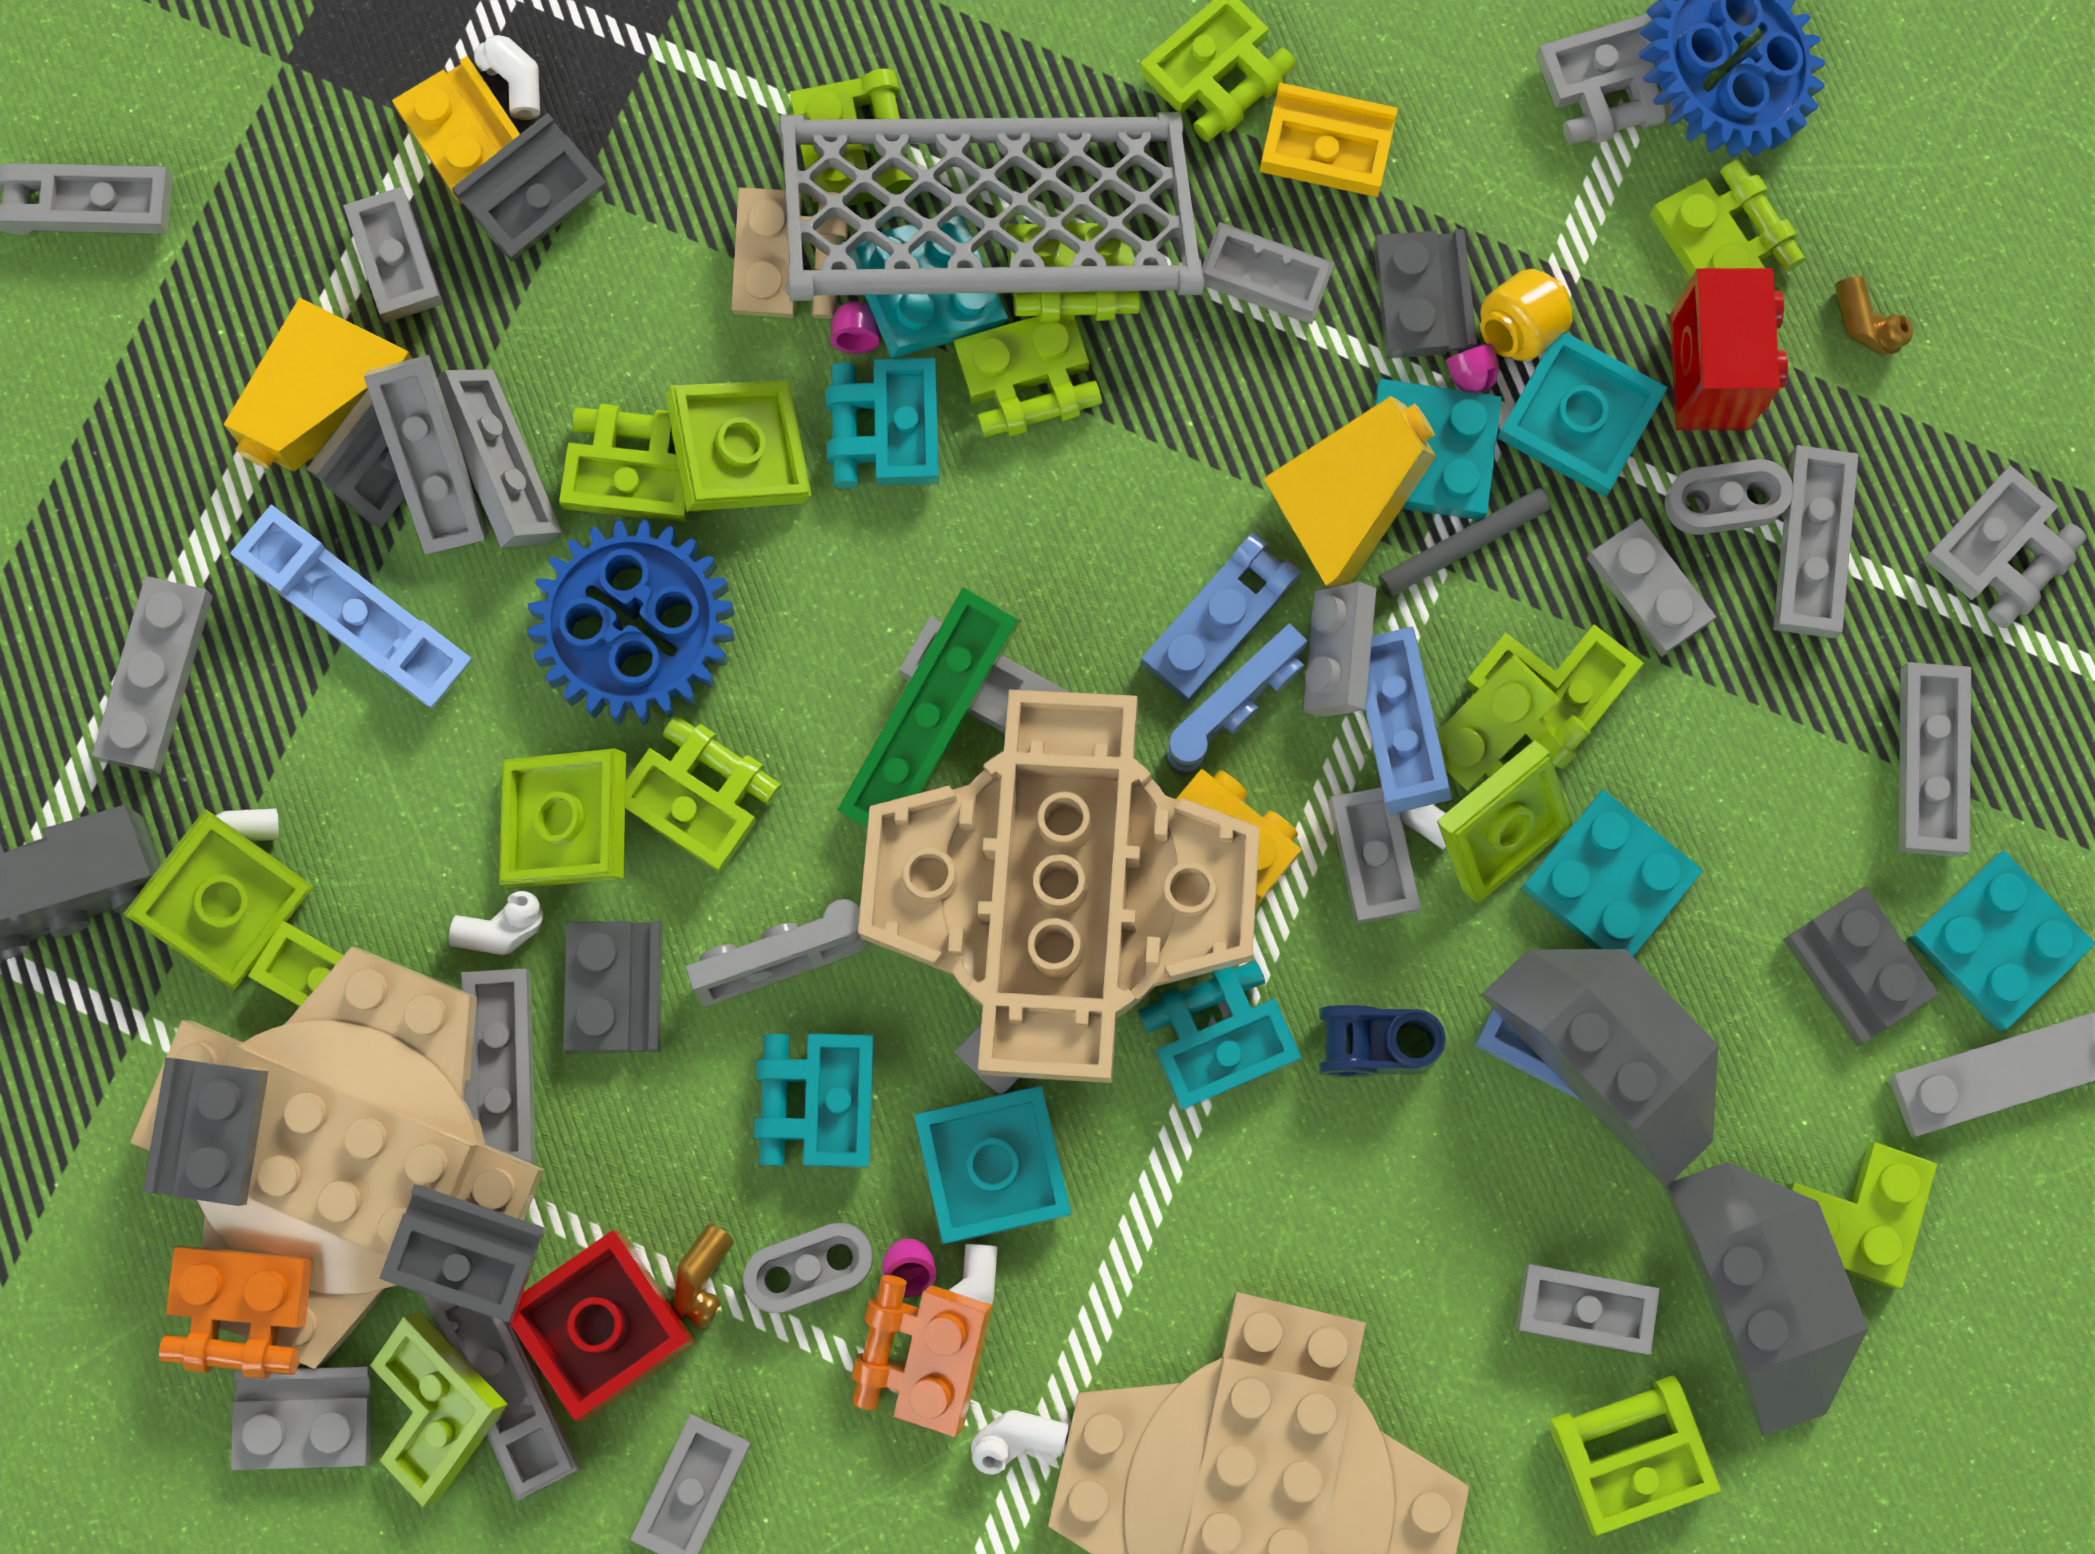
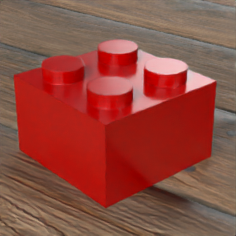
(1726, 348)
(599, 1326)

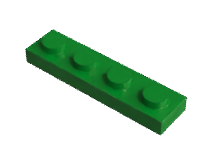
(932, 705)

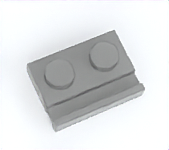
(303, 1419)

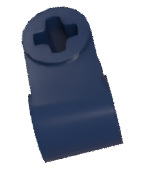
(1374, 1041)

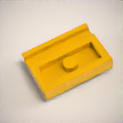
(456, 121)
(1328, 139)

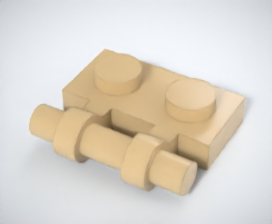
(763, 258)

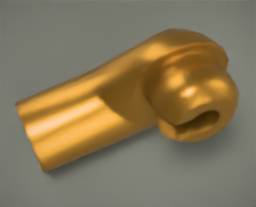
(1867, 326)
(693, 1273)

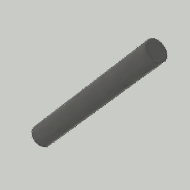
(1464, 542)

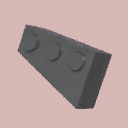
(72, 876)

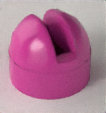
(854, 328)
(1474, 369)
(911, 1262)

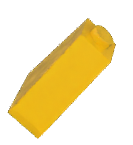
(306, 386)
(1353, 486)

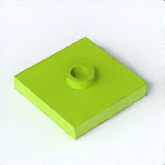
(737, 445)
(563, 819)
(1505, 822)
(218, 899)

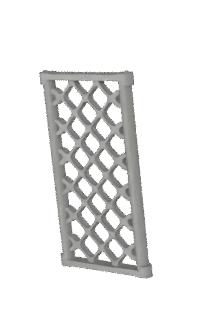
(964, 269)

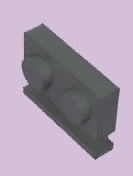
(529, 187)
(1424, 293)
(359, 465)
(1861, 966)
(613, 987)
(205, 1131)
(463, 1253)

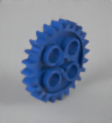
(1764, 89)
(596, 663)

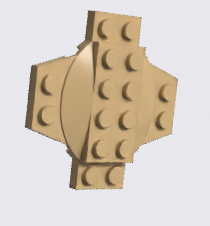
(1060, 885)
(350, 1119)
(1253, 1455)

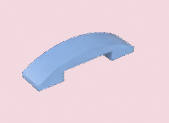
(350, 608)

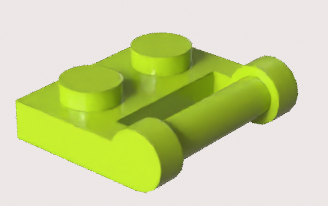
(839, 102)
(1645, 1476)

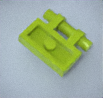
(1206, 51)
(1705, 234)
(1051, 305)
(1022, 357)
(620, 479)
(1498, 717)
(688, 810)

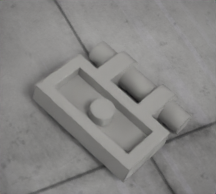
(1598, 64)
(1992, 533)

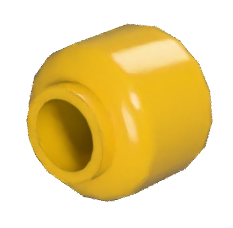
(1525, 315)

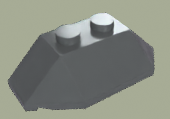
(1617, 1048)
(1772, 1290)

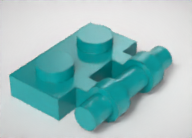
(904, 422)
(1225, 1053)
(836, 1100)

